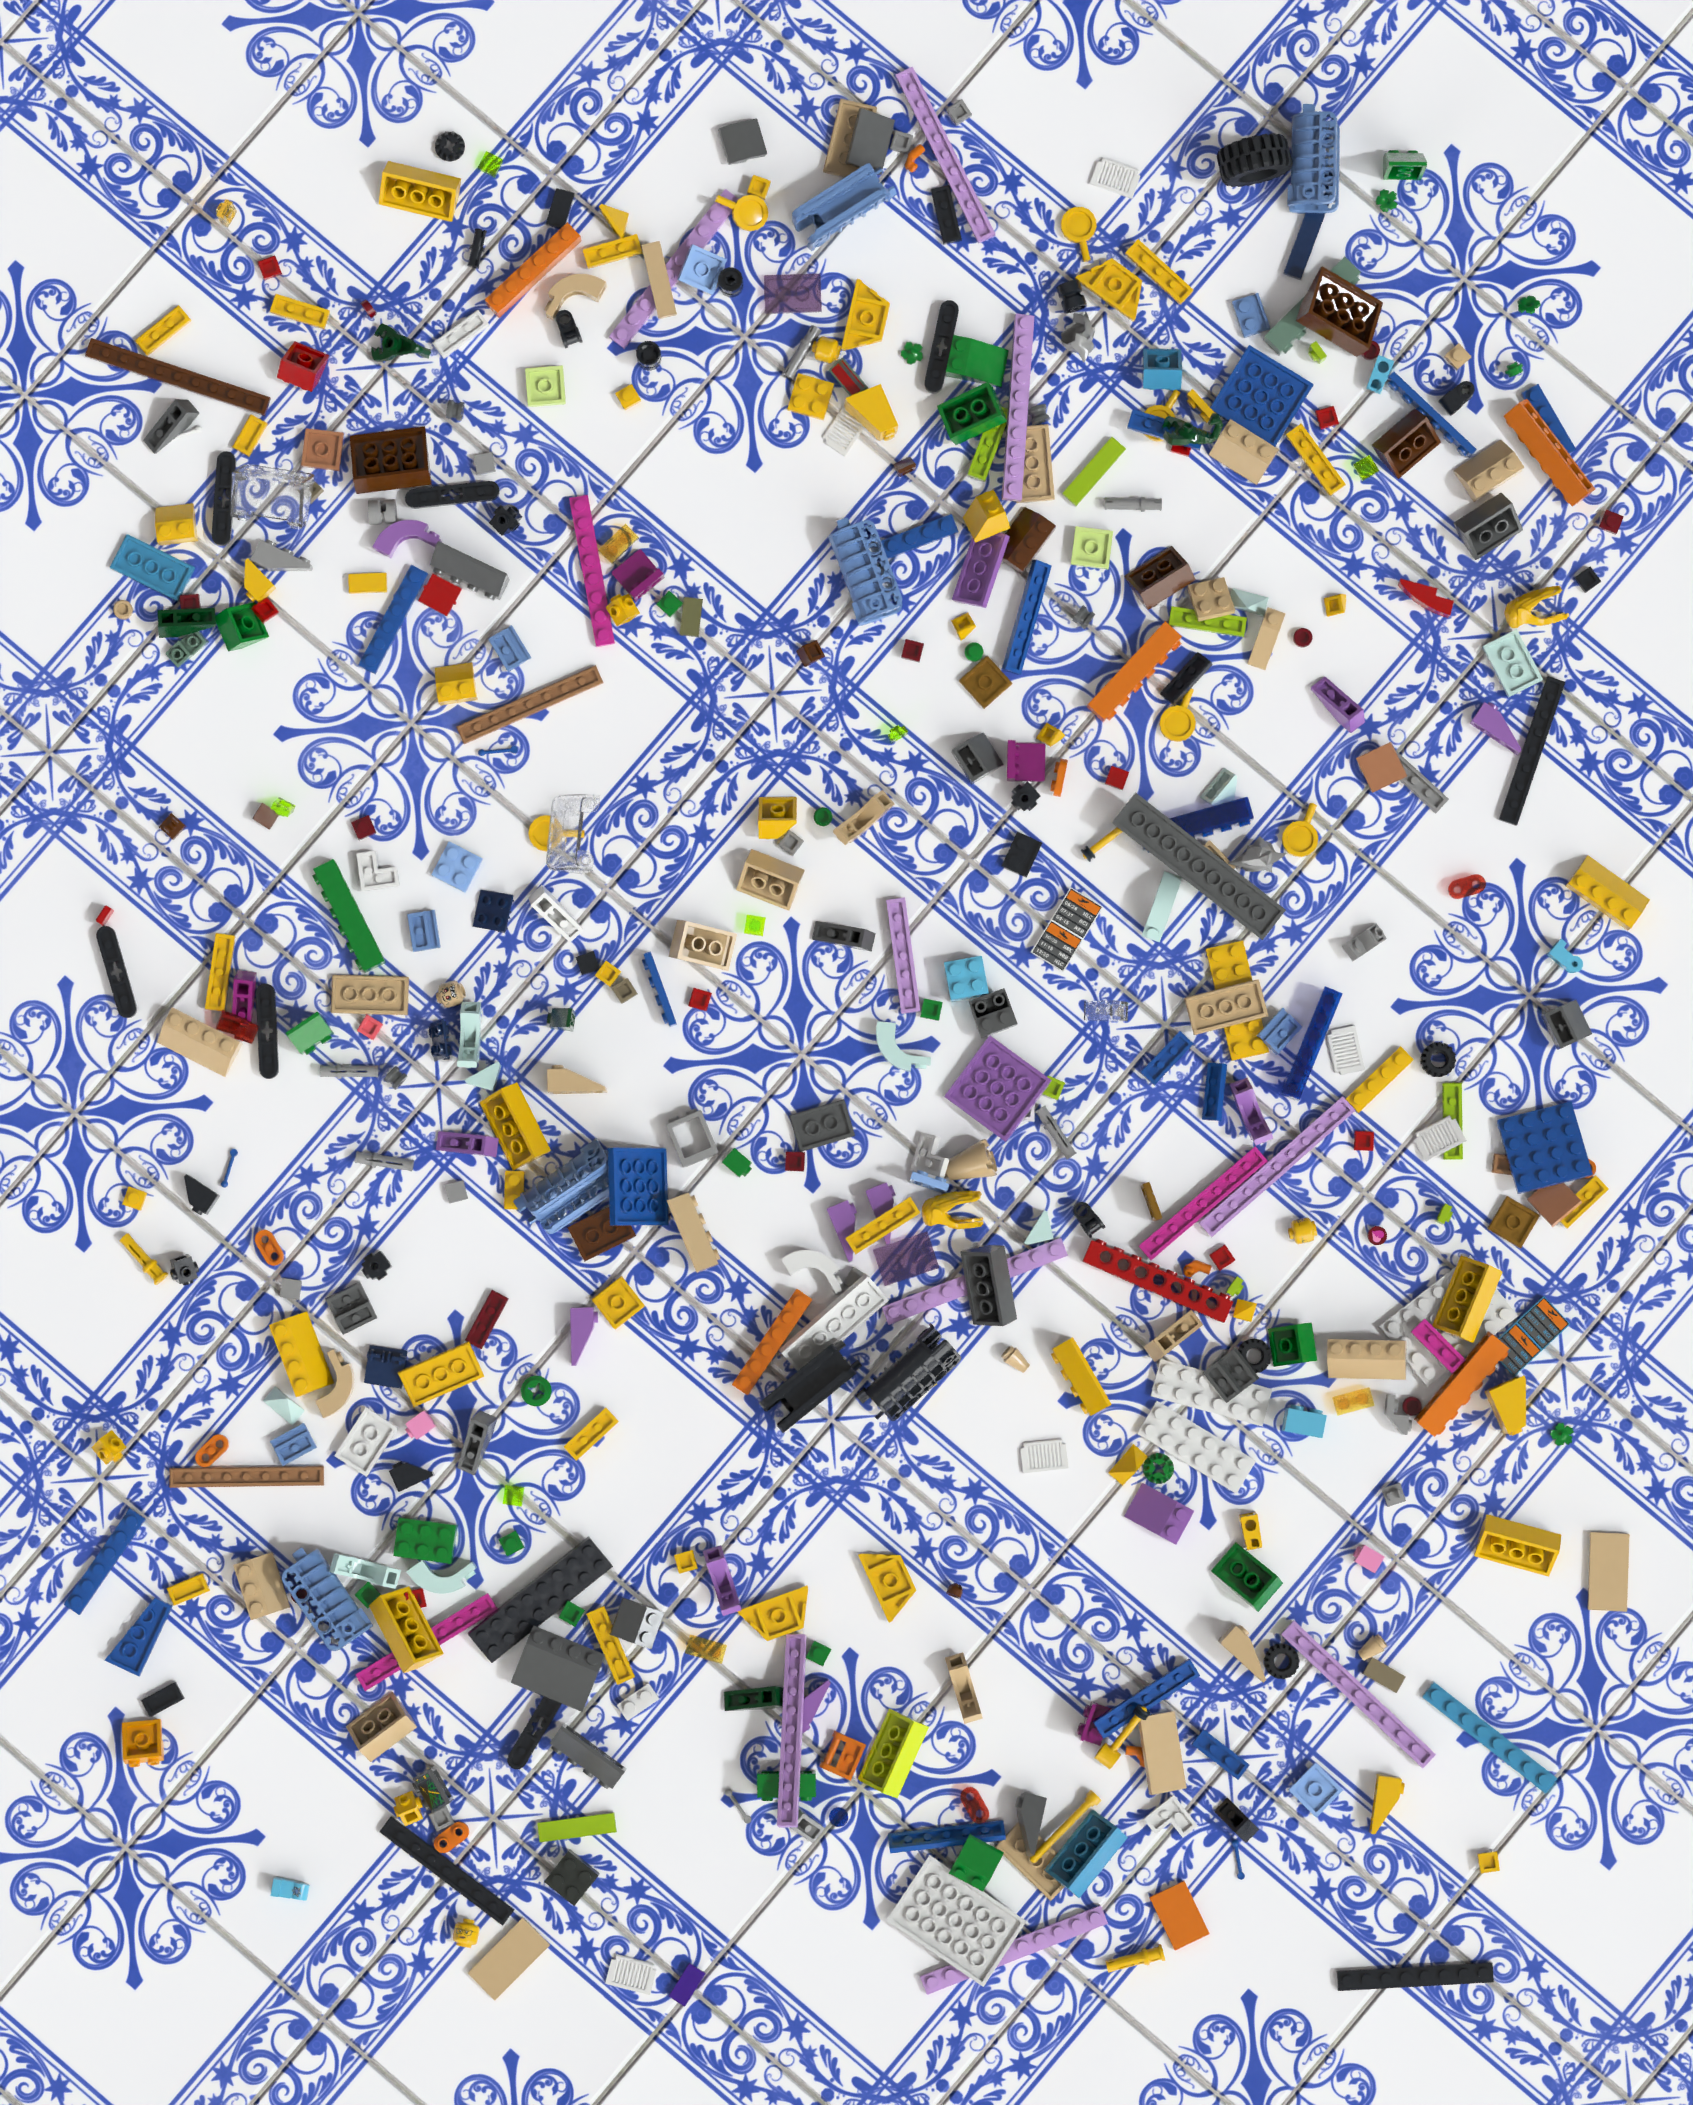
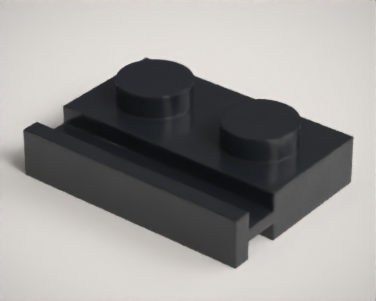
(1021, 854)

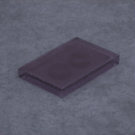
(792, 293)
(905, 1258)

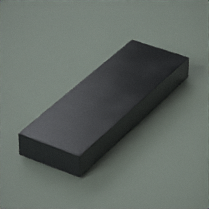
(946, 214)
(1186, 679)

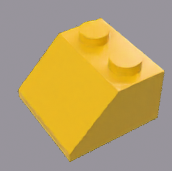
(986, 516)
(175, 524)
(455, 684)

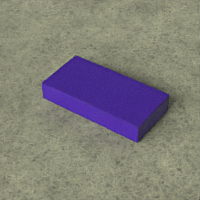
(687, 1984)

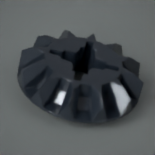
(458, 148)

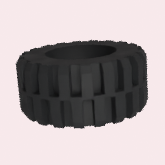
(1254, 160)

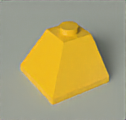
(776, 816)

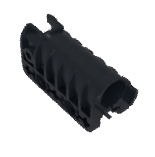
(911, 1375)
(811, 1385)

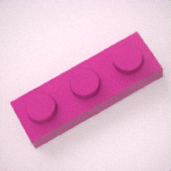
(1438, 1345)

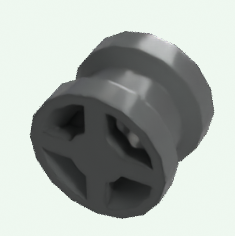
(455, 410)
(1038, 414)
(1083, 617)
(395, 1077)

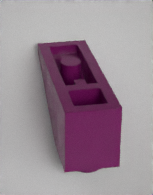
(244, 994)

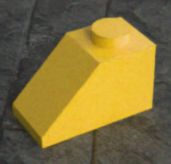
(256, 583)

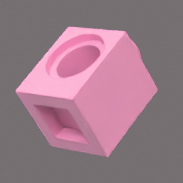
(420, 1425)
(1368, 1558)

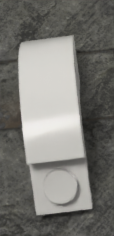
(812, 1259)

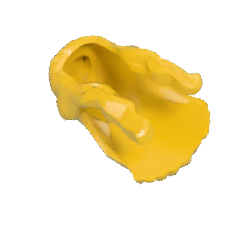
(1519, 610)
(936, 1208)

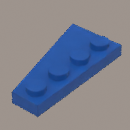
(139, 1641)

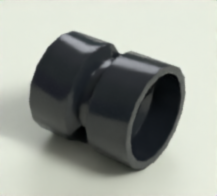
(730, 282)
(1071, 296)
(648, 355)

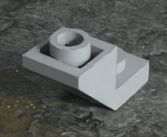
(1364, 942)
(1401, 1422)

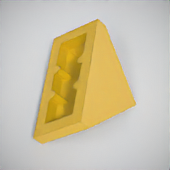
(616, 218)
(1128, 1464)

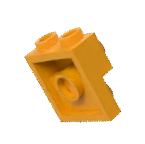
(142, 1742)

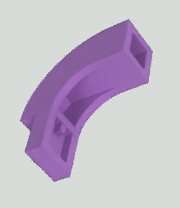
(403, 530)
(1250, 1111)
(722, 1580)

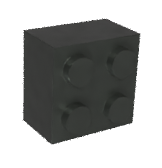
(572, 1877)

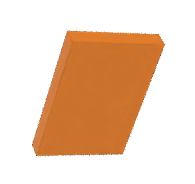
(1179, 1915)

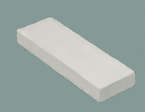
(460, 334)

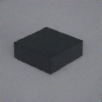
(1587, 579)
(587, 963)

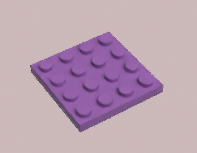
(997, 1088)

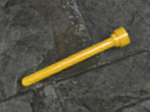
(1091, 1800)

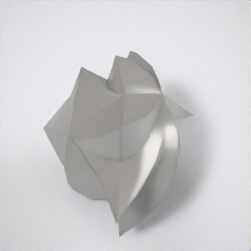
(1079, 336)
(1258, 857)

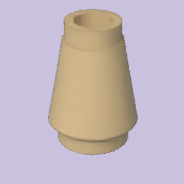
(1015, 1359)
(1372, 1647)

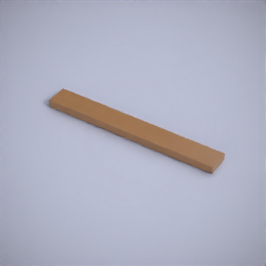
(529, 704)
(246, 1476)

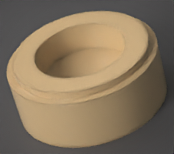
(123, 609)

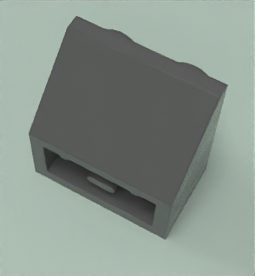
(977, 758)
(992, 1013)
(1566, 1024)

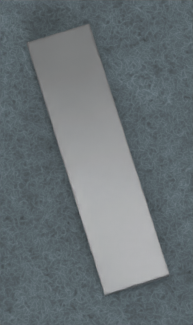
(1422, 787)

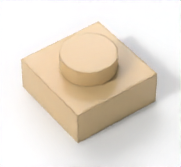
(1457, 356)

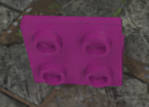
(638, 575)
(1025, 761)
(1087, 1730)

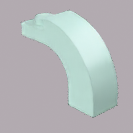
(1162, 906)
(469, 1034)
(887, 1045)
(365, 1570)
(430, 1581)

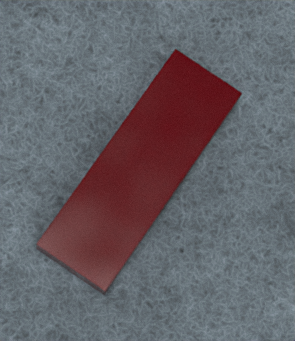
(486, 1319)

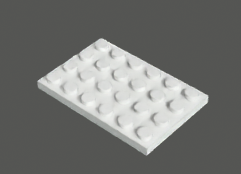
(1426, 1306)
(956, 1921)

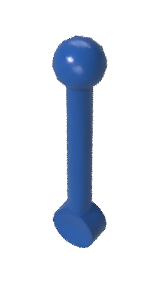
(513, 749)
(233, 1153)
(1240, 1875)

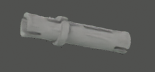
(802, 351)
(1133, 504)
(325, 1071)
(1056, 1133)
(362, 1158)

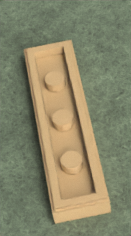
(659, 280)

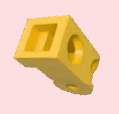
(1251, 1530)

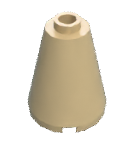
(972, 1163)

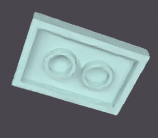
(1512, 663)

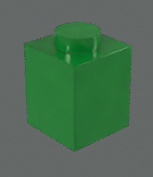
(737, 1163)

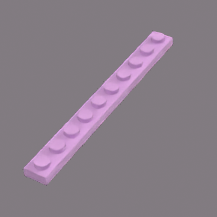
(945, 155)
(645, 304)
(1018, 407)
(1277, 1166)
(957, 1287)
(1358, 1694)
(791, 1730)
(1024, 1946)

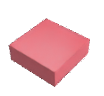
(370, 1027)

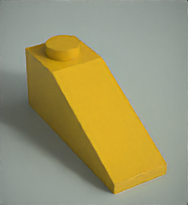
(1385, 1797)

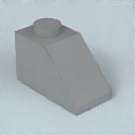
(808, 1827)

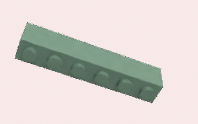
(1288, 329)

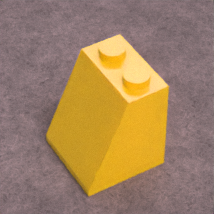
(873, 412)
(1509, 1404)

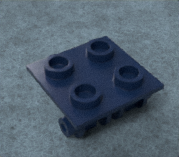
(493, 911)
(439, 1048)
(384, 1365)

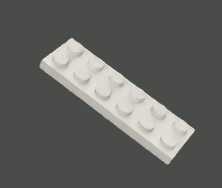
(835, 1322)
(1193, 1389)
(1196, 1447)

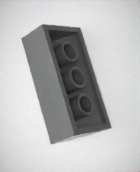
(469, 571)
(988, 1285)
(588, 1756)

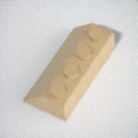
(199, 1042)
(693, 1233)
(1366, 1359)

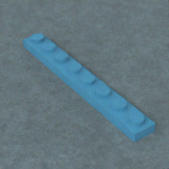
(1489, 1737)

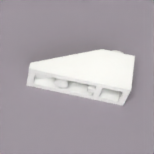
(555, 913)

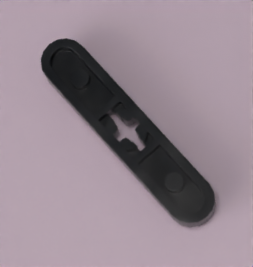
(944, 329)
(471, 492)
(222, 521)
(112, 953)
(267, 1011)
(527, 1742)

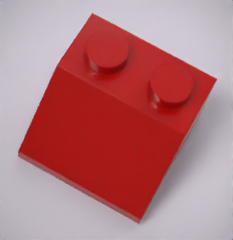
(302, 366)

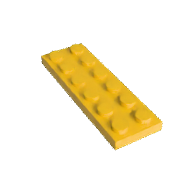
(1228, 968)

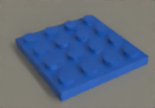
(1261, 395)
(1544, 1147)
(638, 1186)

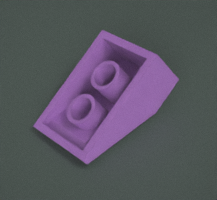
(1159, 1513)

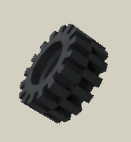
(1446, 1051)
(1262, 1347)
(1293, 1661)

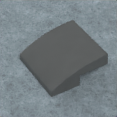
(742, 141)
(351, 1308)
(1231, 1375)

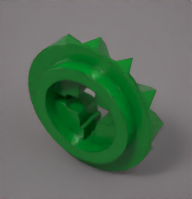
(532, 1382)
(1158, 1478)

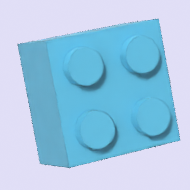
(966, 978)
(1304, 1422)

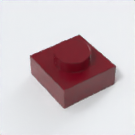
(1610, 522)
(190, 601)
(912, 650)
(364, 827)
(795, 1161)

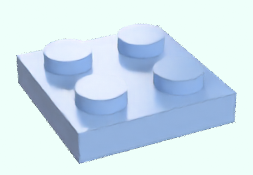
(701, 269)
(457, 867)
(921, 1178)
(1315, 1789)

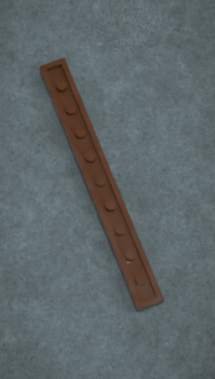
(177, 377)

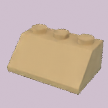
(1243, 452)
(1488, 470)
(770, 879)
(261, 1586)
(381, 1727)

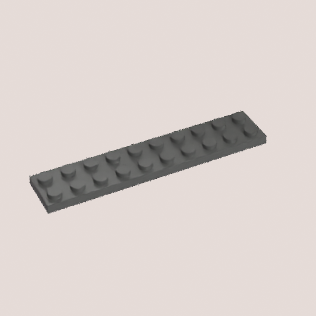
(1198, 866)

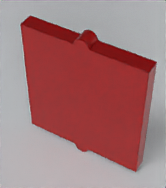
(440, 594)

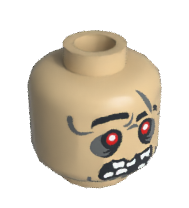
(451, 994)

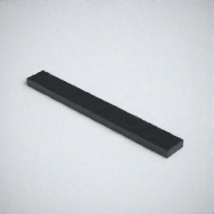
(1531, 751)
(447, 1870)

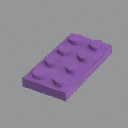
(980, 570)

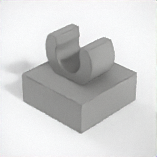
(1393, 1494)

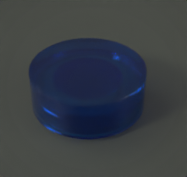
(838, 1816)

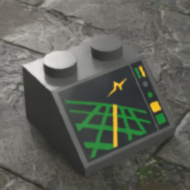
(432, 1789)

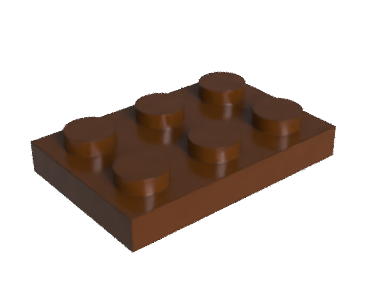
(596, 1235)

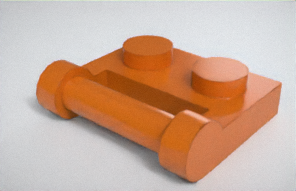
(848, 1759)

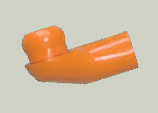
(912, 155)
(1196, 1266)
(1135, 1751)

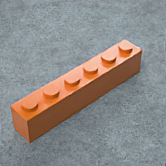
(533, 270)
(1549, 452)
(1131, 675)
(772, 1342)
(1461, 1384)

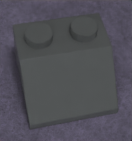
(637, 1623)

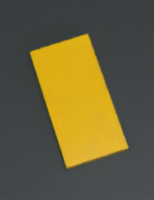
(441, 1374)

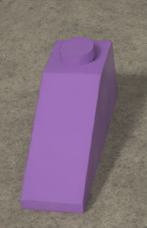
(1339, 704)
(1494, 725)
(467, 1144)
(881, 1201)
(844, 1223)
(582, 1326)
(812, 1703)

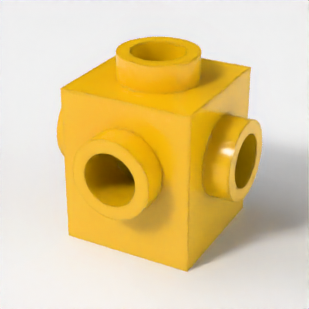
(622, 609)
(109, 1448)
(408, 1808)

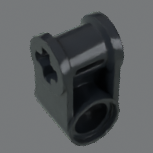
(568, 332)
(1455, 399)
(1088, 1219)

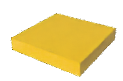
(618, 1302)

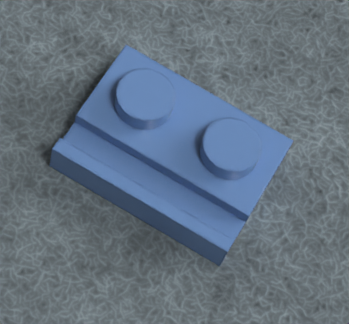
(1251, 315)
(509, 648)
(424, 930)
(1279, 1031)
(293, 1444)

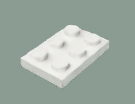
(366, 1441)

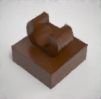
(172, 826)

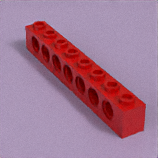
(1092, 1258)

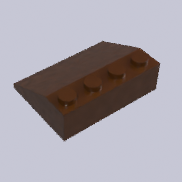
(1340, 312)
(390, 460)

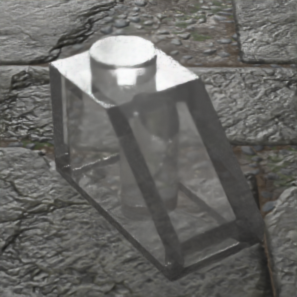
(1106, 1010)

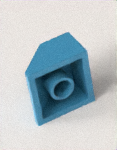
(1162, 369)

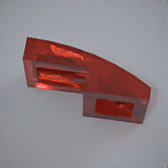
(238, 1026)

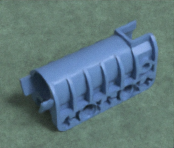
(1309, 162)
(841, 204)
(862, 573)
(568, 1189)
(329, 1598)

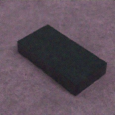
(560, 208)
(163, 1699)

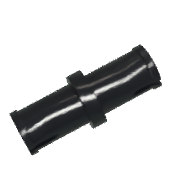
(477, 248)

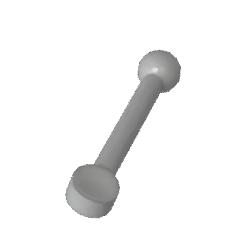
(747, 1819)

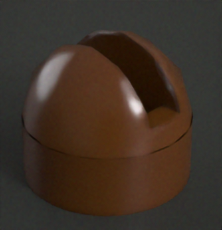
(955, 1590)

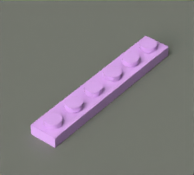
(903, 955)

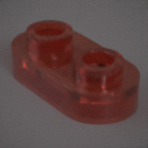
(1466, 887)
(975, 1804)

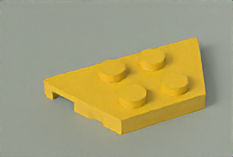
(1114, 286)
(866, 318)
(889, 1580)
(778, 1615)

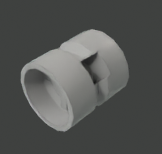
(375, 510)

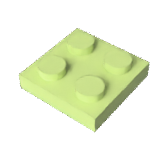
(545, 386)
(1091, 547)

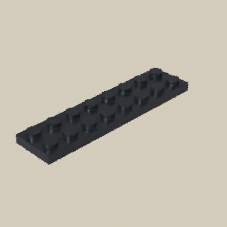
(540, 1599)

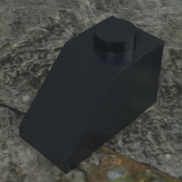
(200, 1196)
(408, 1475)
(1236, 1820)

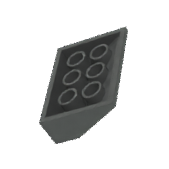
(558, 1668)

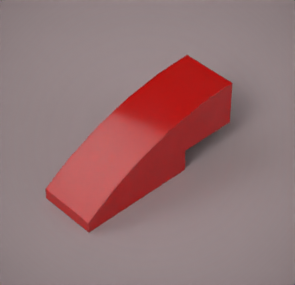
(1426, 597)

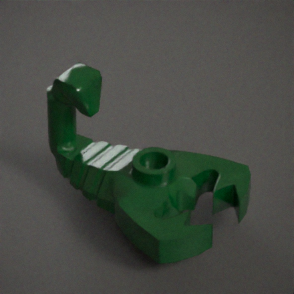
(395, 345)
(1187, 433)

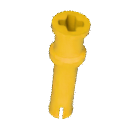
(149, 1265)
(1144, 1957)

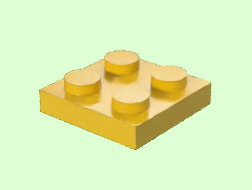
(810, 396)

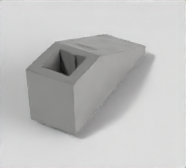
(274, 559)

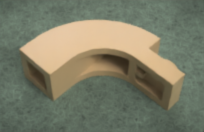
(574, 285)
(864, 818)
(343, 1389)
(963, 1688)

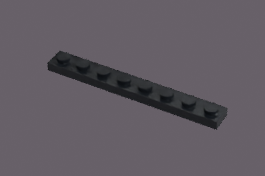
(1415, 1976)

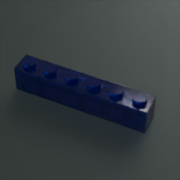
(1215, 818)
(1311, 1043)

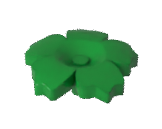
(1386, 200)
(1528, 304)
(912, 352)
(1562, 1434)

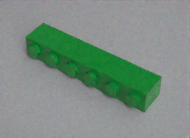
(349, 916)

